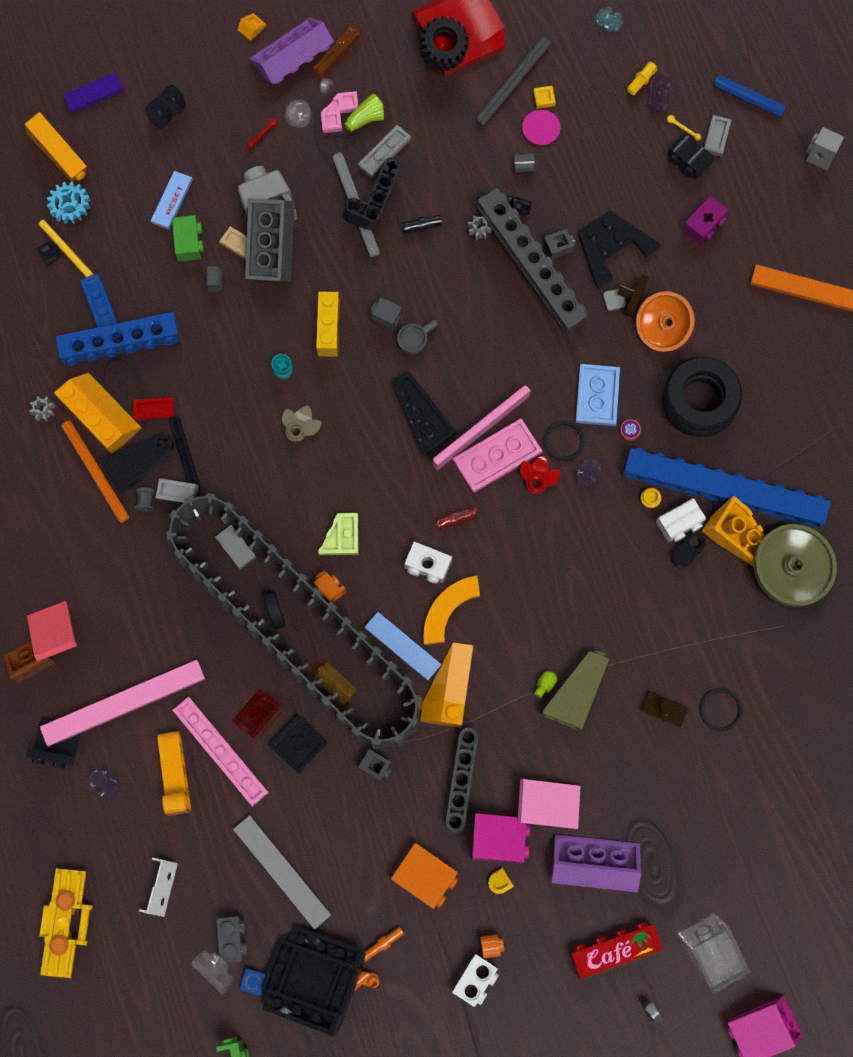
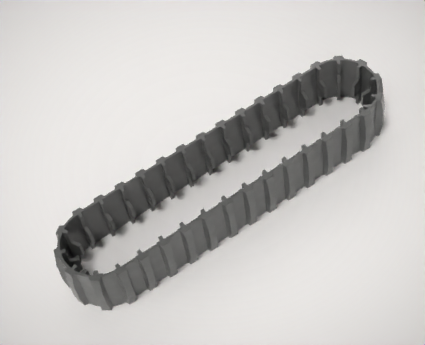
(210, 502)

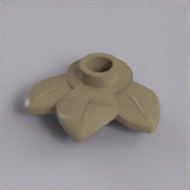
(300, 421)

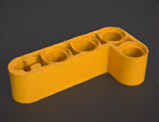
(174, 775)

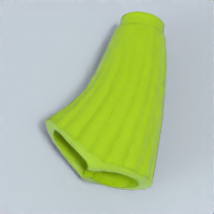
(368, 111)

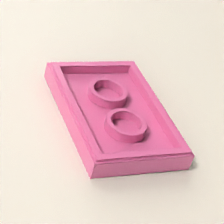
(549, 804)

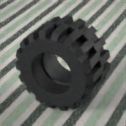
(446, 28)

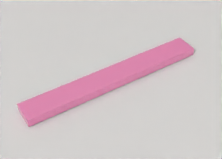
(122, 703)

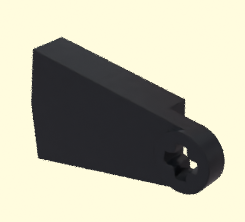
(136, 462)

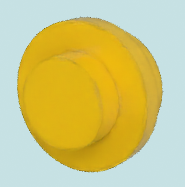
(650, 497)

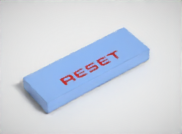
(171, 200)

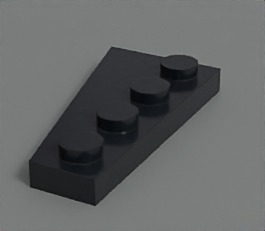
(424, 417)

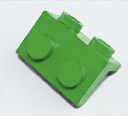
(236, 1047)

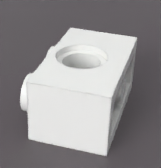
(421, 553)

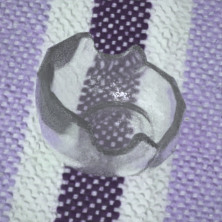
(298, 113)

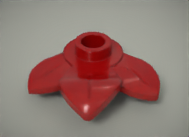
(540, 473)

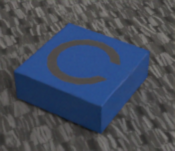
(252, 982)

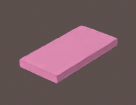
(497, 455)

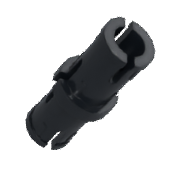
(422, 224)

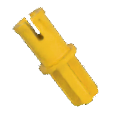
(642, 78)

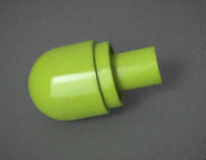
(545, 683)

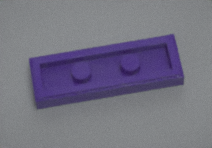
(93, 92)

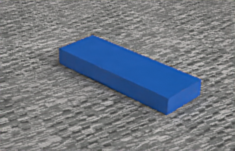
(98, 301)

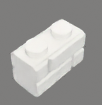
(681, 520)

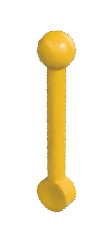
(671, 119)

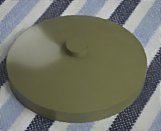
(795, 565)

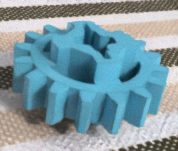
(68, 202)

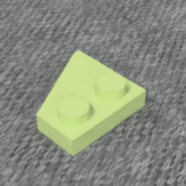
(342, 536)

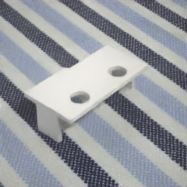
(161, 889)

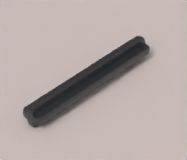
(184, 451)

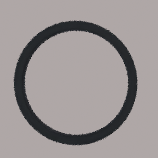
(564, 423)
(724, 691)

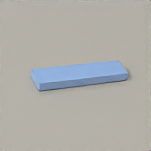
(402, 646)

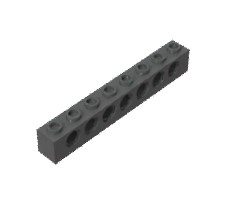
(520, 255)

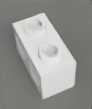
(470, 978)

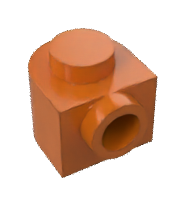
(491, 946)

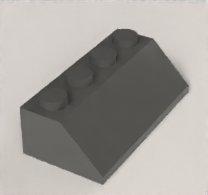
(269, 239)

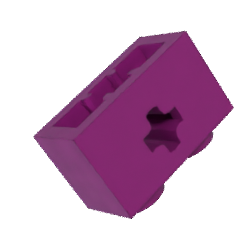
(710, 212)

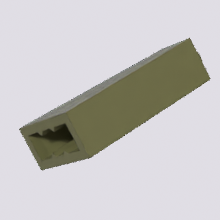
(576, 695)

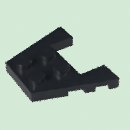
(607, 237)

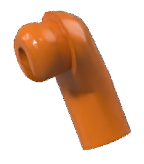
(367, 979)

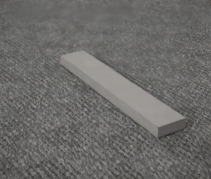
(282, 872)

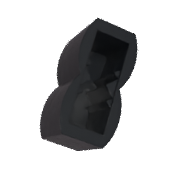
(166, 106)
(689, 156)

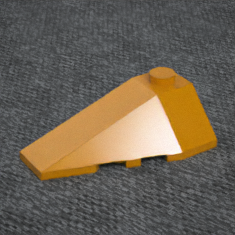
(447, 694)

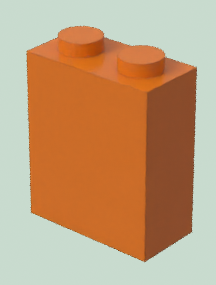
(425, 876)

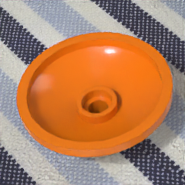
(653, 319)

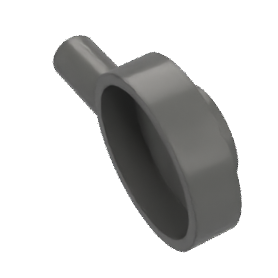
(413, 337)

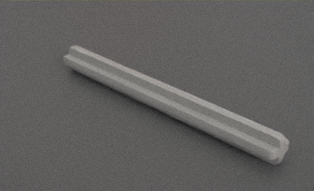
(351, 192)

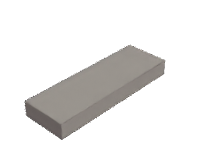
(385, 149)

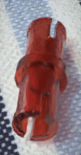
(456, 518)

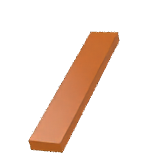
(802, 287)

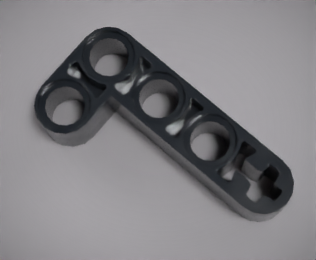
(379, 193)

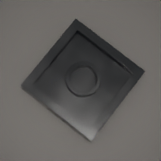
(298, 744)

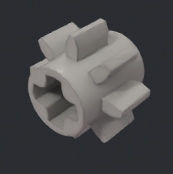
(479, 233)
(47, 408)

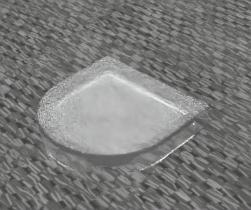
(213, 970)

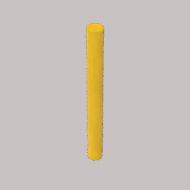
(65, 248)

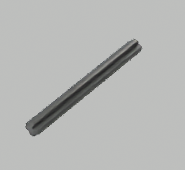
(512, 81)

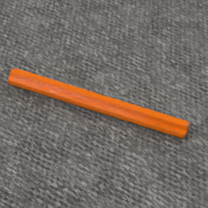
(95, 471)

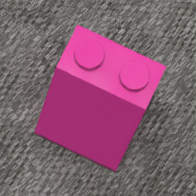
(500, 839)
(765, 1029)

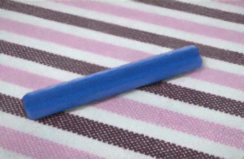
(749, 95)

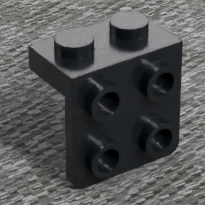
(59, 754)

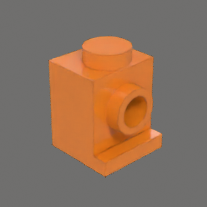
(329, 586)

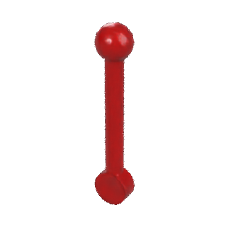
(272, 123)

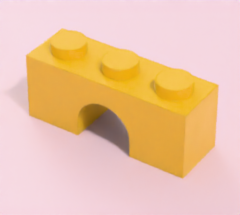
(328, 324)

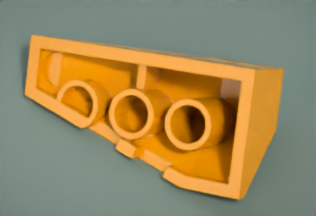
(735, 529)

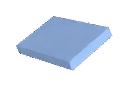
(597, 395)

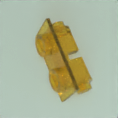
(335, 683)

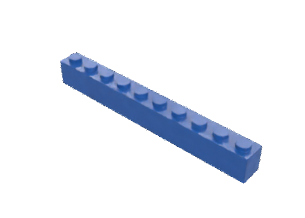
(720, 487)

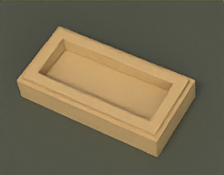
(235, 242)

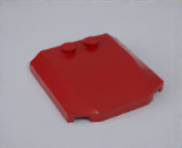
(480, 21)

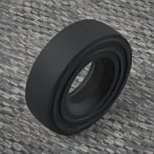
(274, 610)

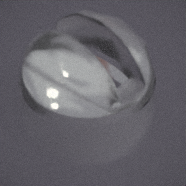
(325, 84)

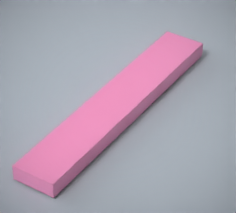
(481, 427)
(220, 751)

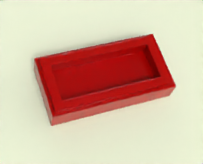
(153, 408)

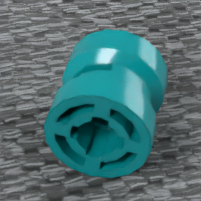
(279, 363)

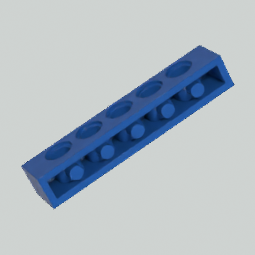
(108, 334)

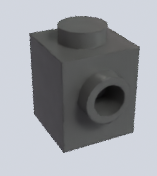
(386, 313)

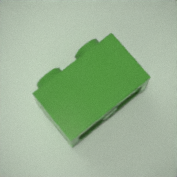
(187, 238)

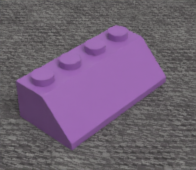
(292, 50)
(596, 863)

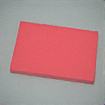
(51, 631)

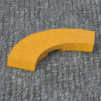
(445, 605)

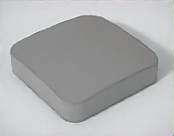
(614, 301)

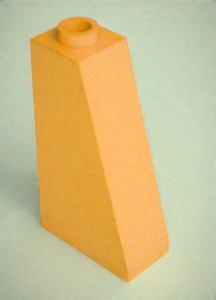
(55, 147)

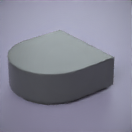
(652, 1011)

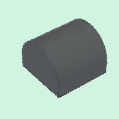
(523, 163)
(214, 279)

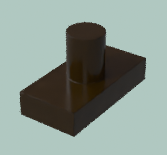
(633, 294)
(664, 709)

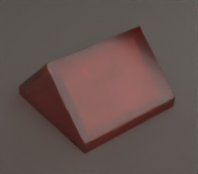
(258, 715)

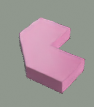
(341, 103)

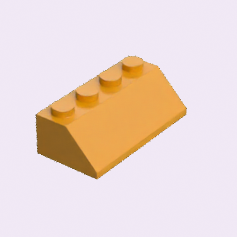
(98, 411)

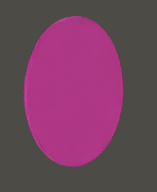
(541, 127)

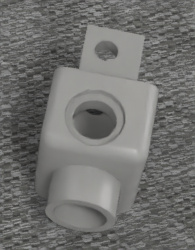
(264, 186)

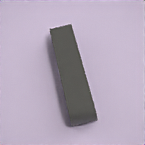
(461, 769)

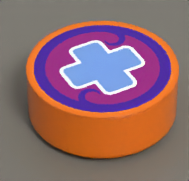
(630, 430)

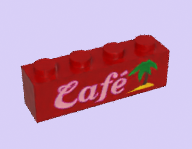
(615, 951)

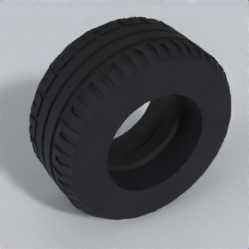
(714, 374)

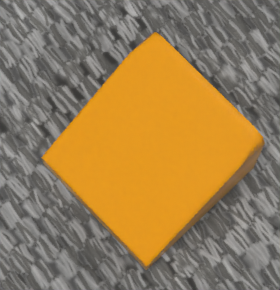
(251, 26)

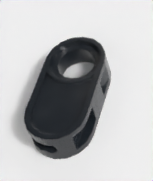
(686, 553)

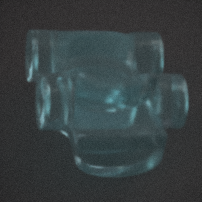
(610, 21)

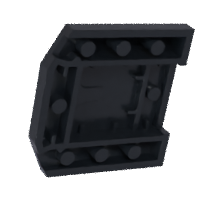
(312, 980)

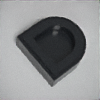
(49, 252)

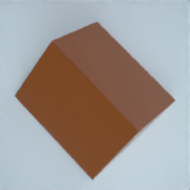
(22, 663)

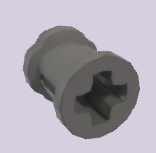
(144, 500)

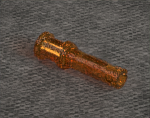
(341, 44)

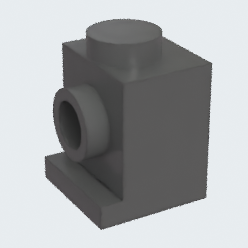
(559, 238)
(372, 758)

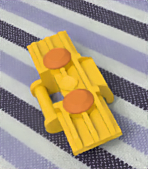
(56, 921)

